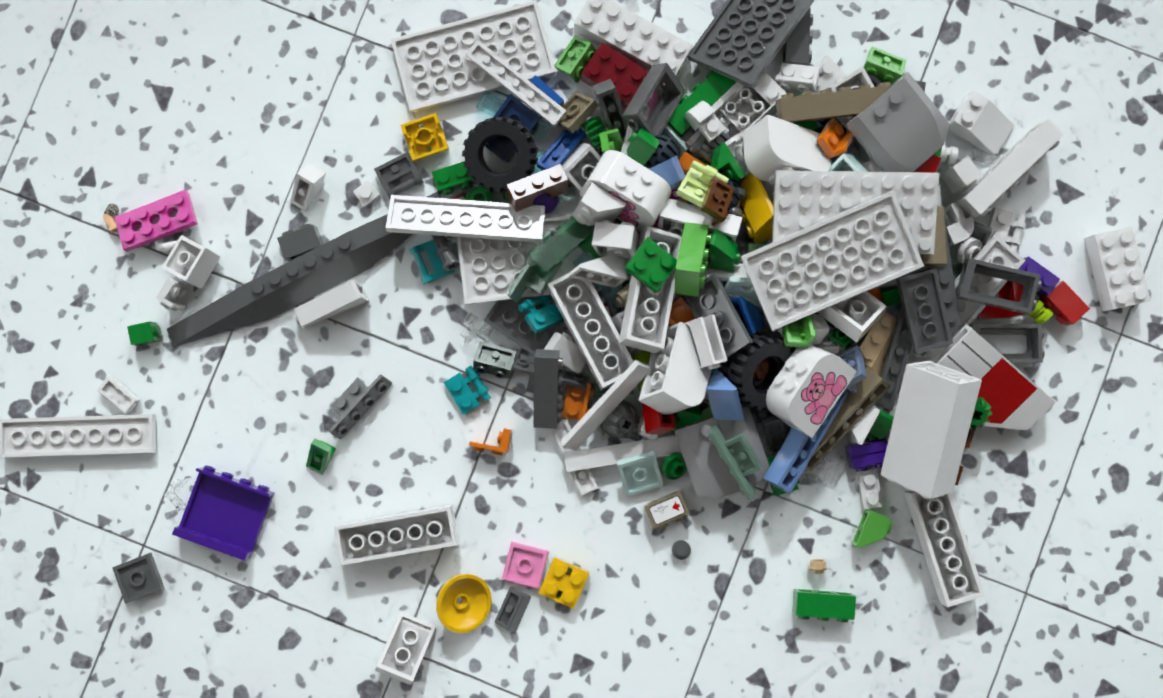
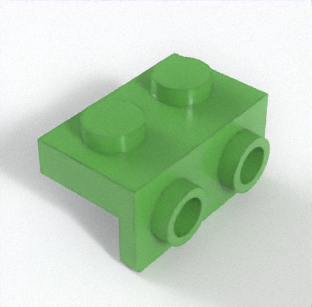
(799, 333)

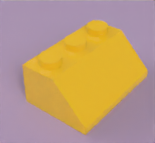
(756, 210)

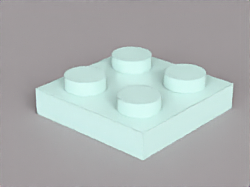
(640, 473)

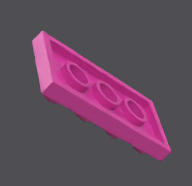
(166, 225)

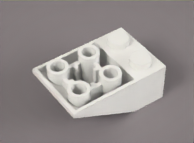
(751, 105)

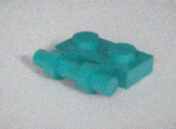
(543, 318)
(462, 393)

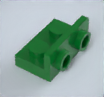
(452, 178)

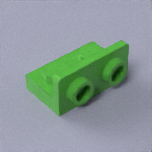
(575, 58)
(884, 65)
(611, 140)

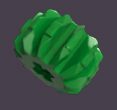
(593, 127)
(981, 413)

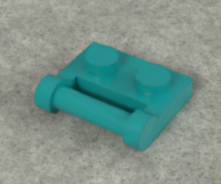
(435, 261)

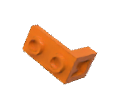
(503, 438)

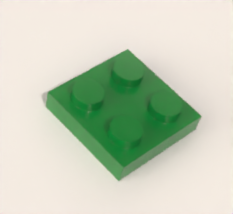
(651, 264)

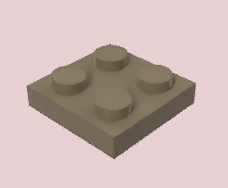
(578, 110)

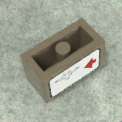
(666, 509)

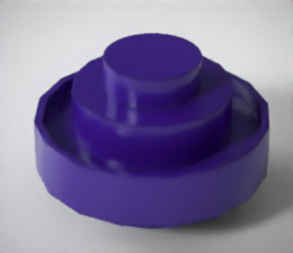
(545, 200)

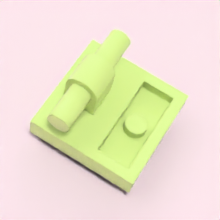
(697, 182)

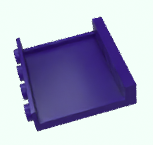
(224, 513)

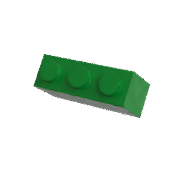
(824, 605)

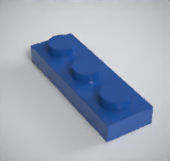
(561, 149)

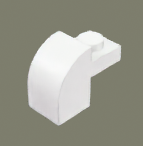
(704, 119)
(959, 227)

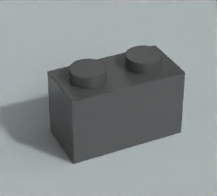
(300, 241)

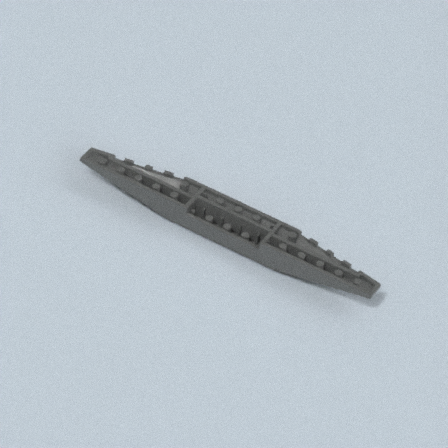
(293, 282)

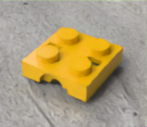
(420, 138)
(569, 584)

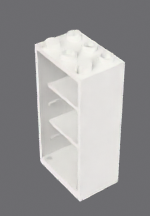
(930, 428)

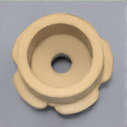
(818, 566)

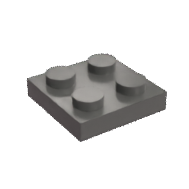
(138, 578)

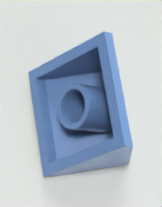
(723, 398)

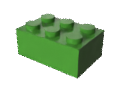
(692, 259)

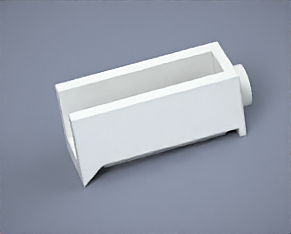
(708, 341)

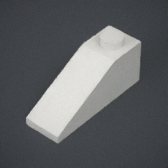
(604, 271)

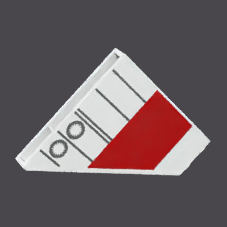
(1011, 394)

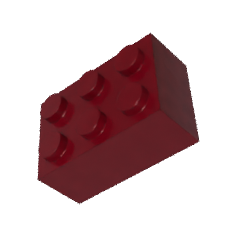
(612, 65)

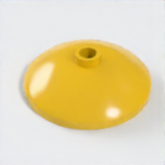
(471, 609)

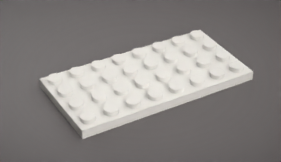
(436, 63)
(814, 196)
(832, 260)
(494, 265)

